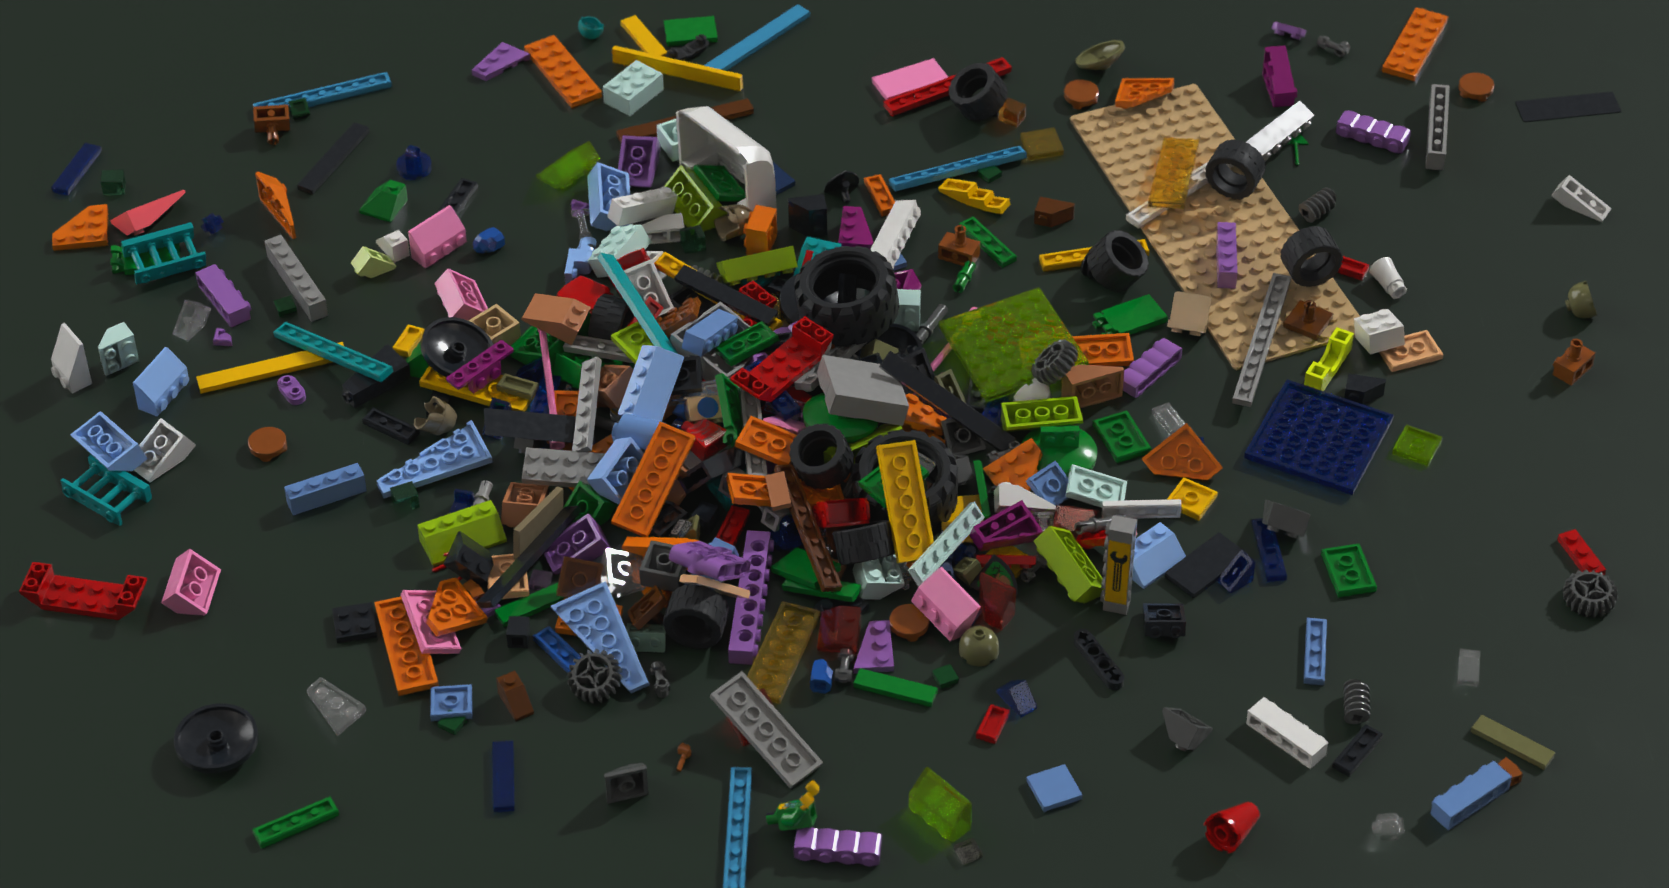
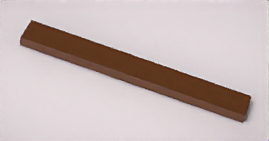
(727, 111)
(810, 532)

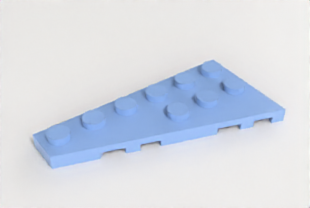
(441, 460)
(599, 626)

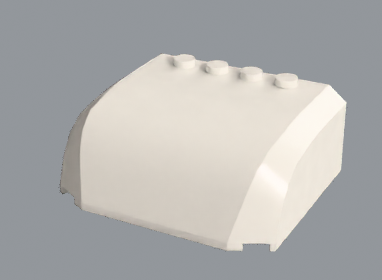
(713, 140)

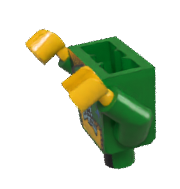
(796, 813)

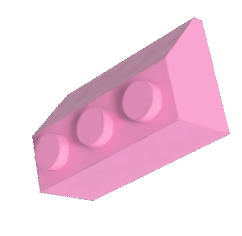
(436, 237)
(460, 295)
(191, 584)
(946, 604)

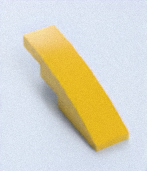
(971, 195)

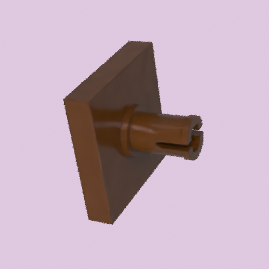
(1308, 319)
(577, 576)
(648, 608)

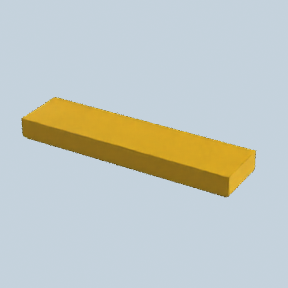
(642, 36)

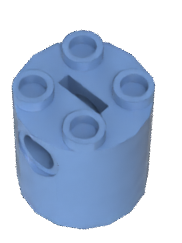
(637, 428)

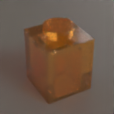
(1012, 112)

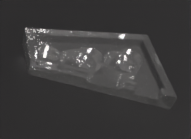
(335, 705)

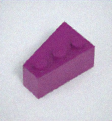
(1278, 76)
(854, 228)
(1006, 528)

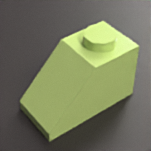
(371, 263)

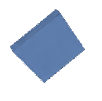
(1050, 484)
(456, 698)
(1054, 787)

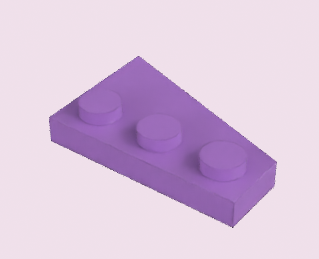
(498, 60)
(876, 649)

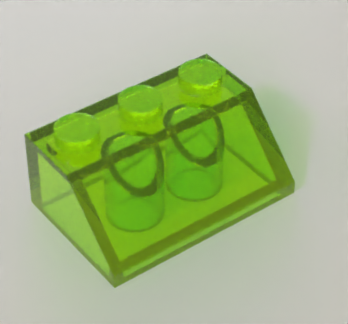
(570, 166)
(940, 805)

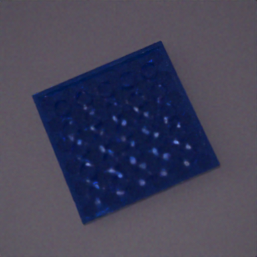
(1319, 436)

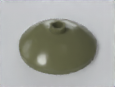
(1101, 55)

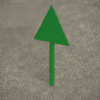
(1298, 140)

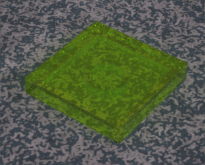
(1417, 445)

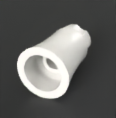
(1387, 275)

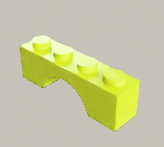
(1337, 350)

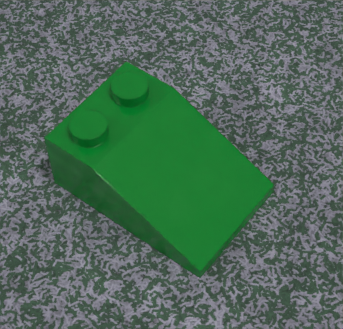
(570, 364)

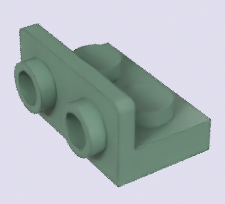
(649, 638)

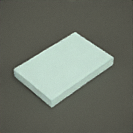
(1094, 487)

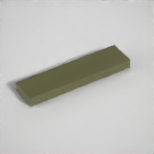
(1513, 742)

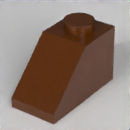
(1053, 212)
(514, 695)

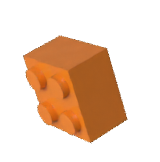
(760, 230)

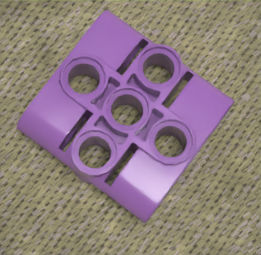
(709, 560)

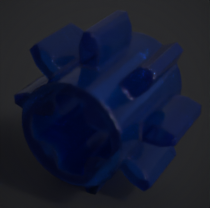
(212, 223)

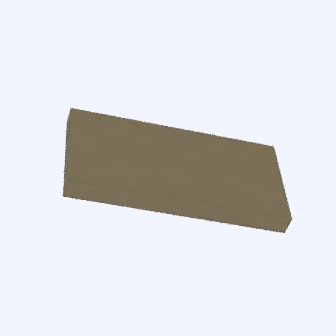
(537, 521)

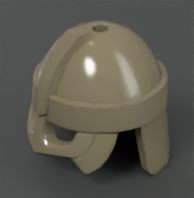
(732, 223)
(440, 418)

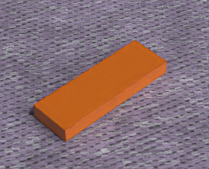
(880, 194)

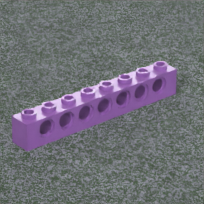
(748, 610)

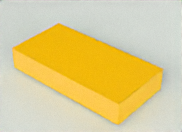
(408, 340)

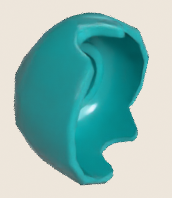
(590, 27)

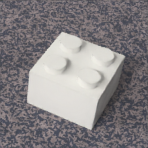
(1379, 331)

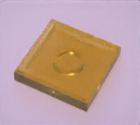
(1042, 143)

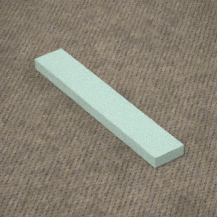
(946, 543)

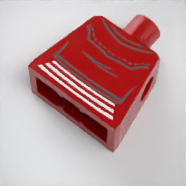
(708, 438)

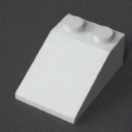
(648, 283)
(70, 361)
(164, 449)

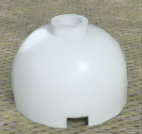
(1033, 392)

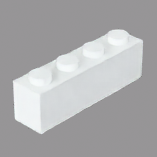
(642, 206)
(1287, 732)

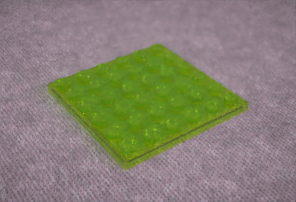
(1004, 340)

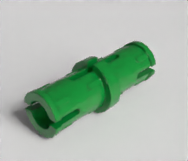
(964, 276)

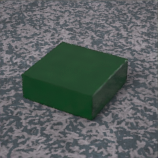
(299, 108)
(989, 173)
(285, 306)
(945, 676)
(452, 724)

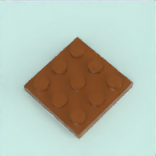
(679, 317)

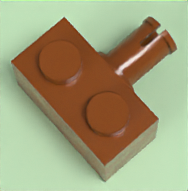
(271, 120)
(958, 248)
(1573, 362)

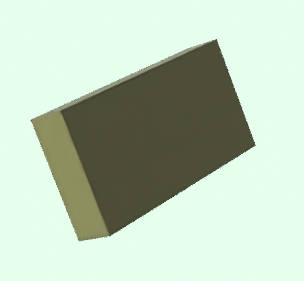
(517, 386)

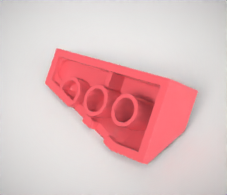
(143, 216)

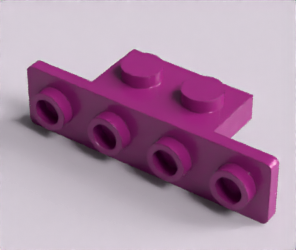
(481, 369)

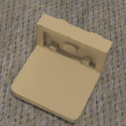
(1189, 313)

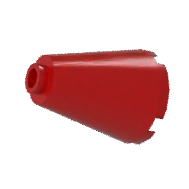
(1231, 826)

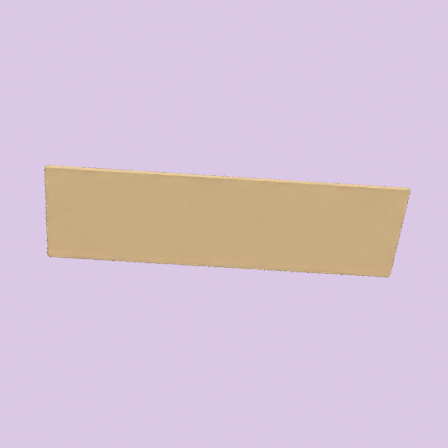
(1128, 152)

